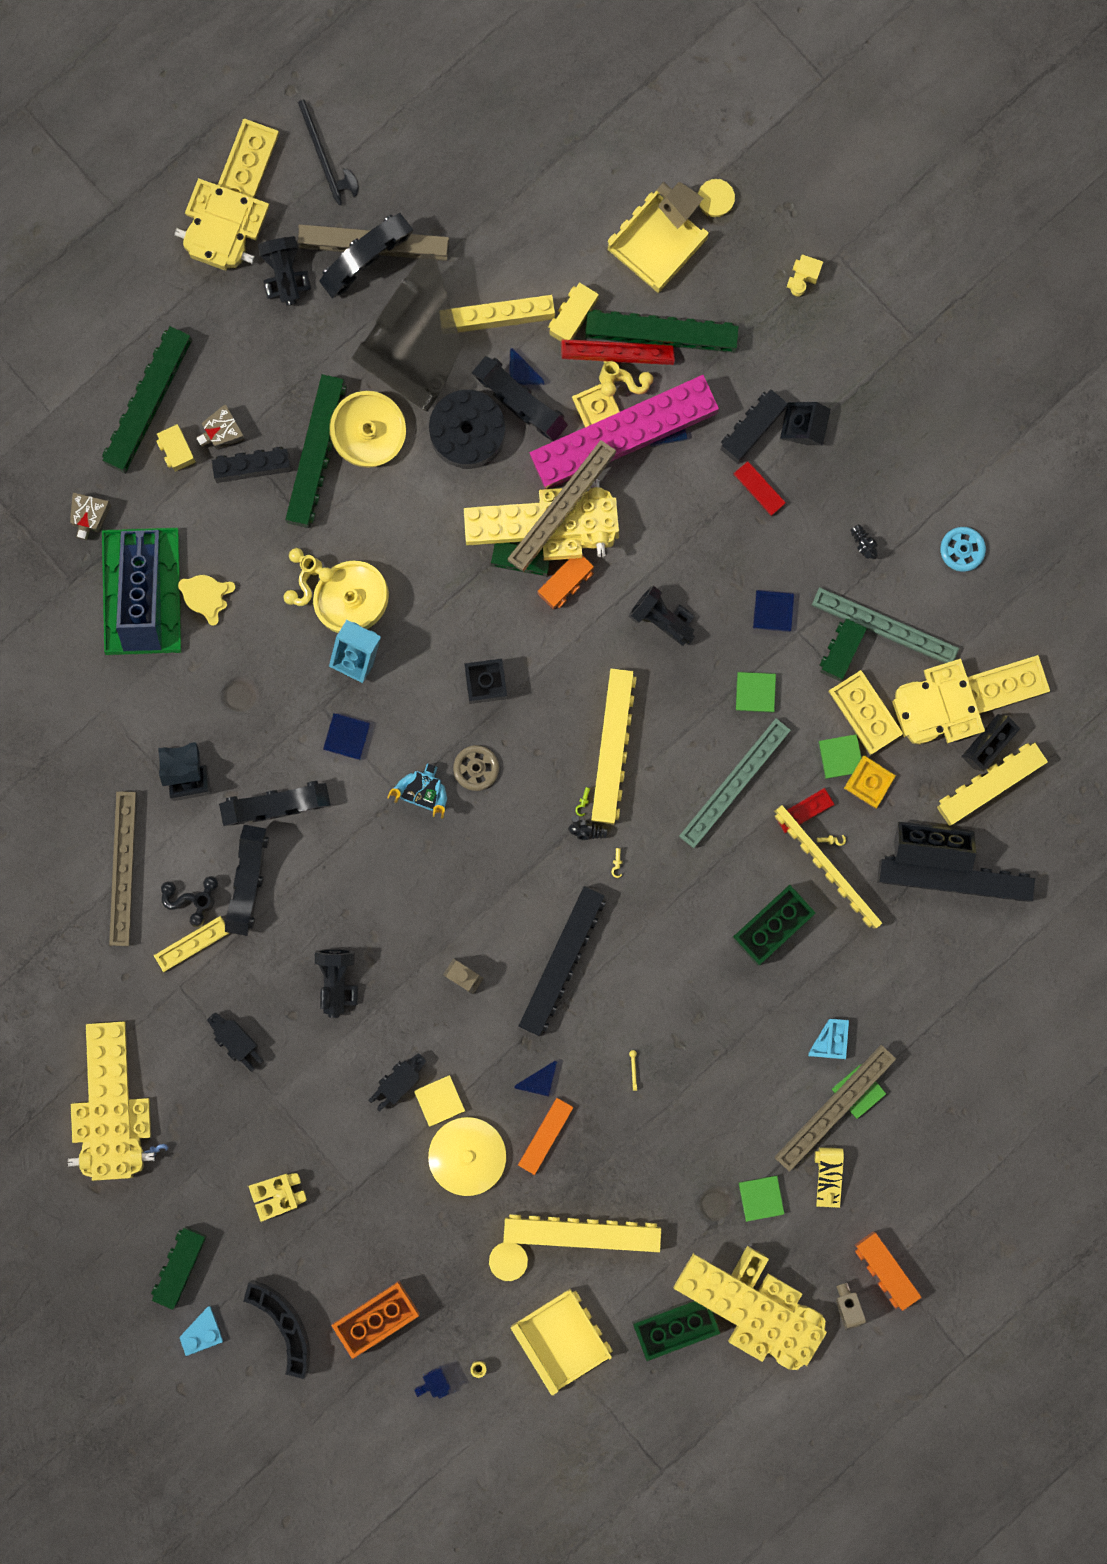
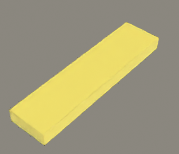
(191, 944)

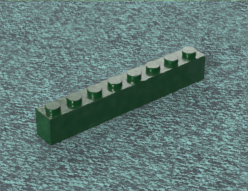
(659, 331)
(147, 399)
(315, 453)

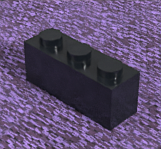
(990, 742)

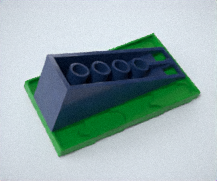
(141, 591)

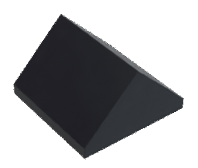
(191, 789)

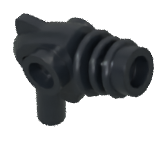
(867, 546)
(583, 829)

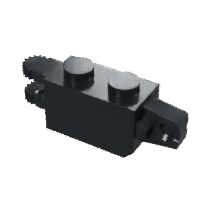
(235, 1039)
(400, 1081)

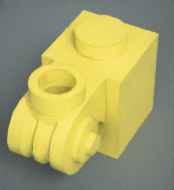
(806, 270)

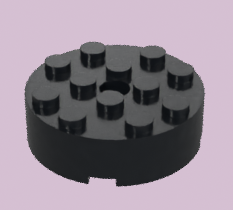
(472, 410)

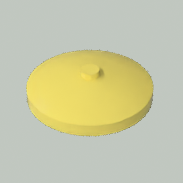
(367, 429)
(353, 594)
(467, 1156)

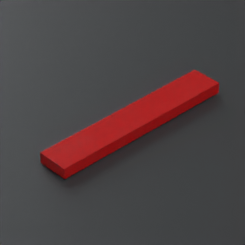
(617, 352)

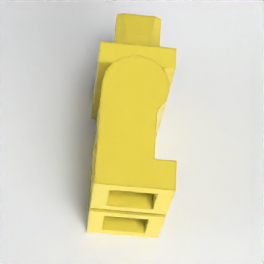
(282, 1192)

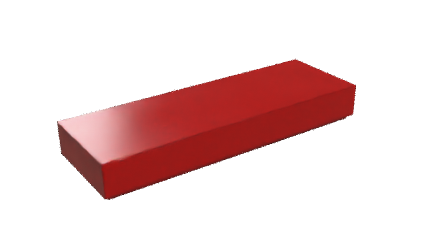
(759, 488)
(809, 808)

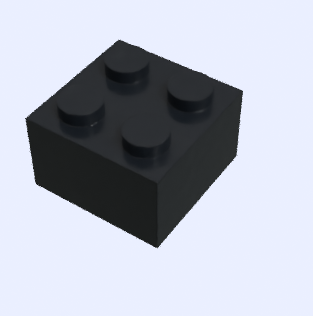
(485, 681)

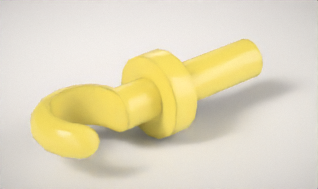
(831, 839)
(617, 862)

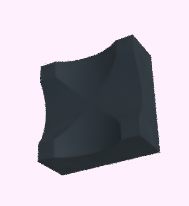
(179, 764)

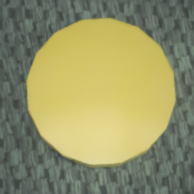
(717, 197)
(508, 1261)

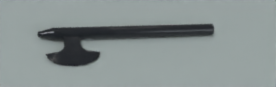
(349, 181)

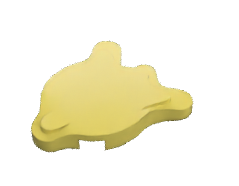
(205, 595)

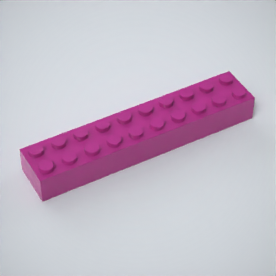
(627, 430)

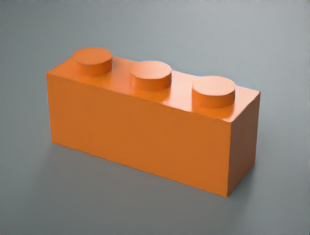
(566, 581)

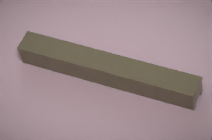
(339, 239)

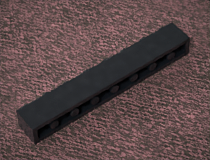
(948, 880)
(559, 965)

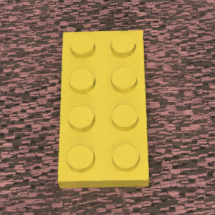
(865, 712)

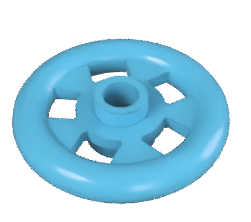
(947, 551)

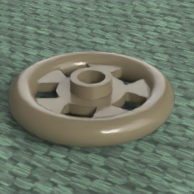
(490, 776)

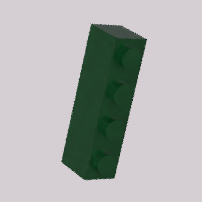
(178, 1268)

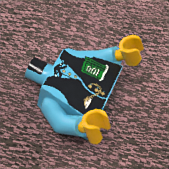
(422, 790)

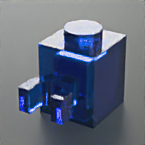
(435, 1382)

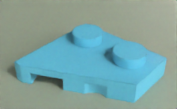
(831, 1040)
(201, 1333)

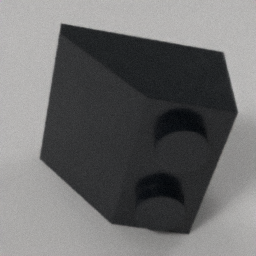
(805, 423)

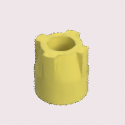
(478, 1374)

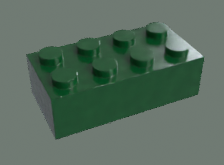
(773, 925)
(675, 1328)

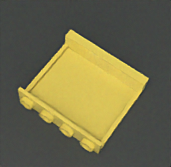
(654, 245)
(561, 1341)

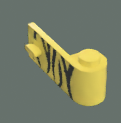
(829, 1177)

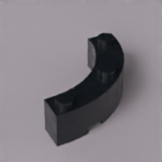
(364, 253)
(519, 399)
(274, 804)
(247, 880)
(288, 1323)

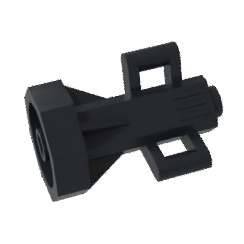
(280, 256)
(653, 610)
(334, 966)

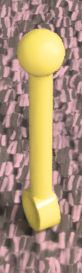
(633, 1054)

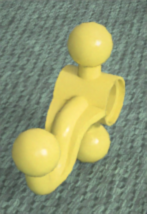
(611, 373)
(325, 574)

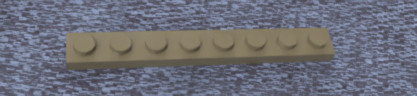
(562, 505)
(123, 869)
(835, 1108)

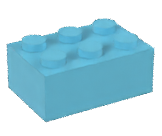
(354, 651)

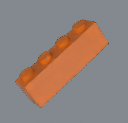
(887, 1270)

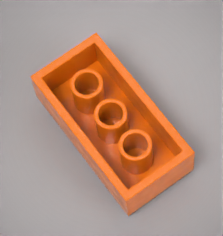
(375, 1319)

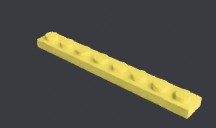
(832, 873)

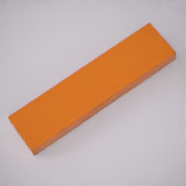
(545, 1136)

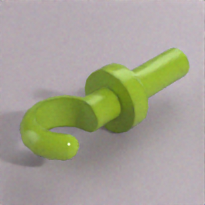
(584, 801)

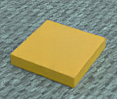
(869, 782)

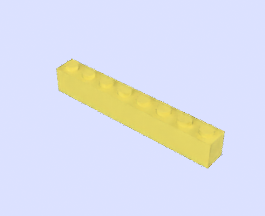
(612, 746)
(582, 1234)

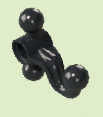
(196, 919)

